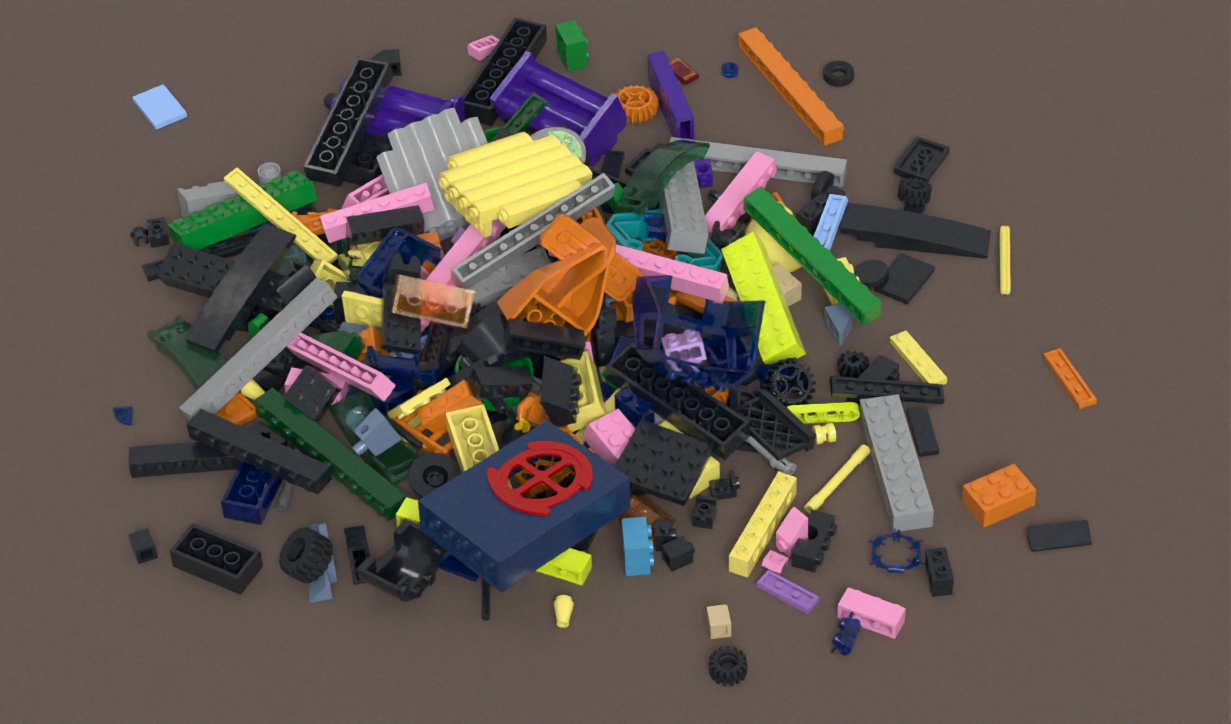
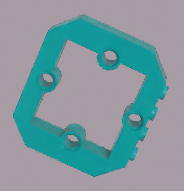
(630, 225)

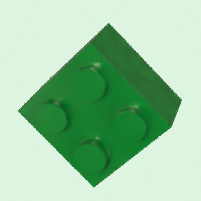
(571, 45)

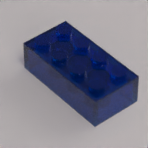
(250, 494)

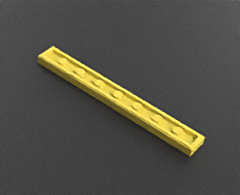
(279, 216)

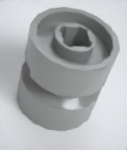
(268, 171)

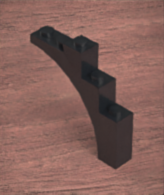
(603, 334)

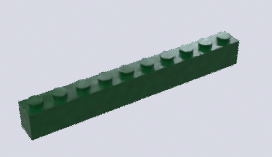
(322, 446)

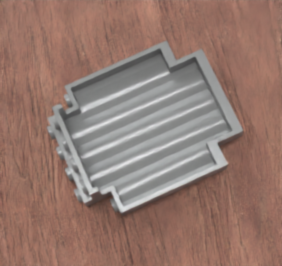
(419, 157)

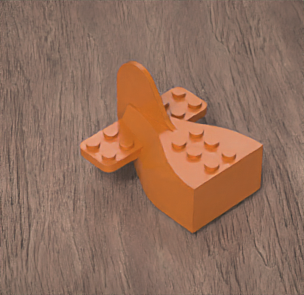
(572, 289)

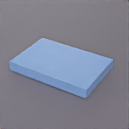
(159, 106)

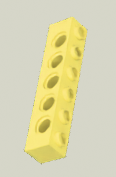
(762, 524)

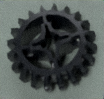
(775, 377)

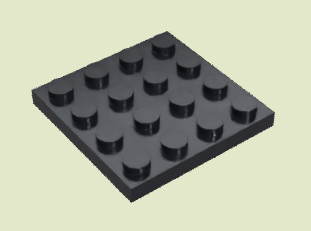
(664, 462)

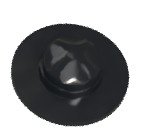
(432, 472)

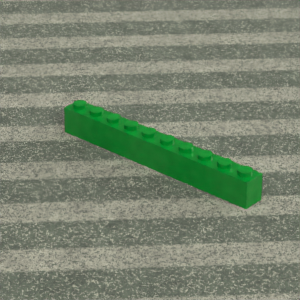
(812, 256)

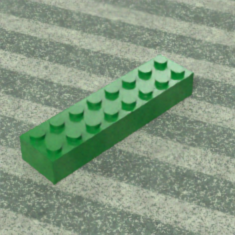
(237, 215)

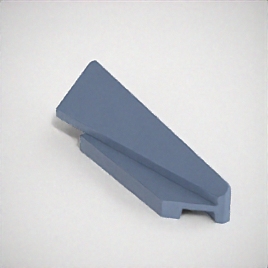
(321, 588)

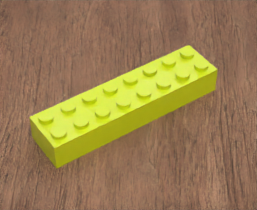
(757, 281)

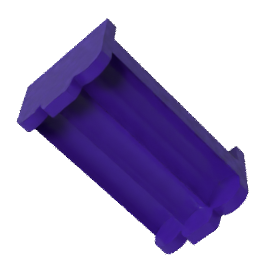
(405, 106)
(585, 112)

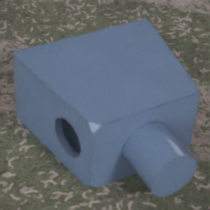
(375, 434)

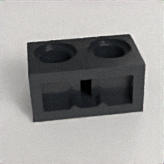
(939, 572)

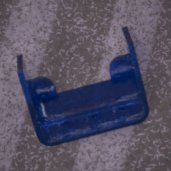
(400, 242)

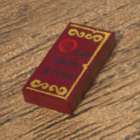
(682, 71)

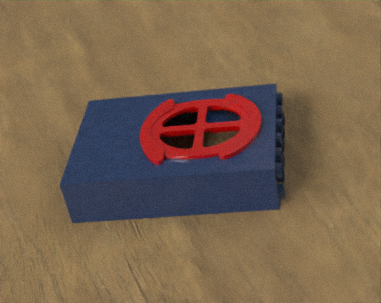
(513, 535)

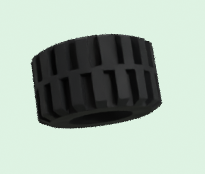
(306, 555)

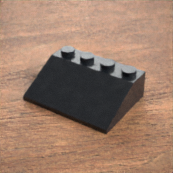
(365, 164)

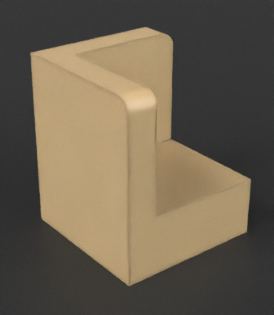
(718, 621)

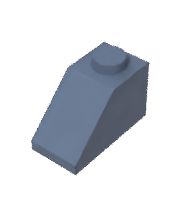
(838, 321)

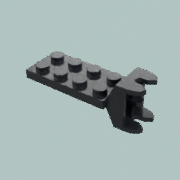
(399, 331)

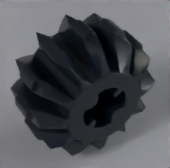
(852, 364)

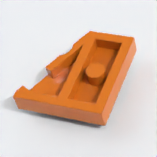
(312, 221)

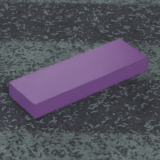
(787, 591)

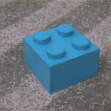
(637, 546)

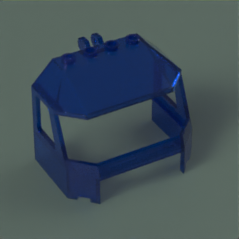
(727, 319)

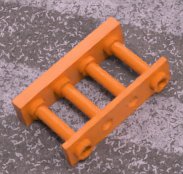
(430, 444)

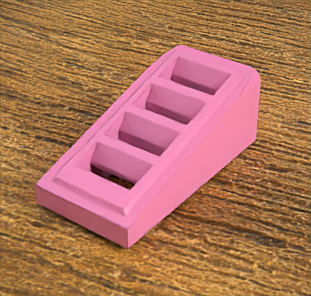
(481, 48)

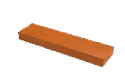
(1069, 378)

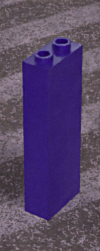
(670, 96)

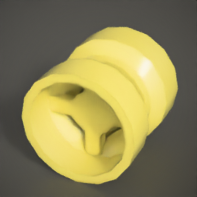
(824, 433)

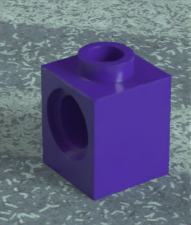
(704, 172)

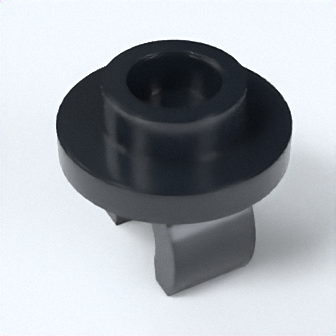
(138, 233)

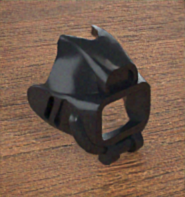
(725, 238)

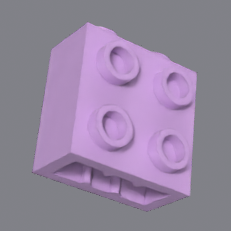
(684, 346)

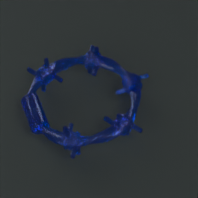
(896, 568)

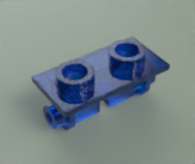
(841, 640)

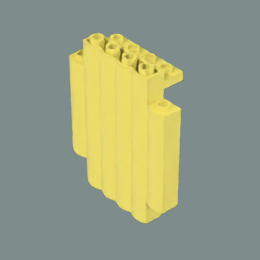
(511, 180)

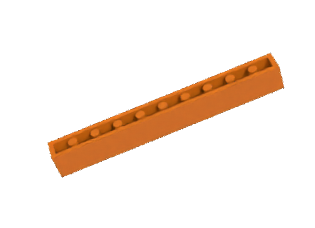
(790, 86)

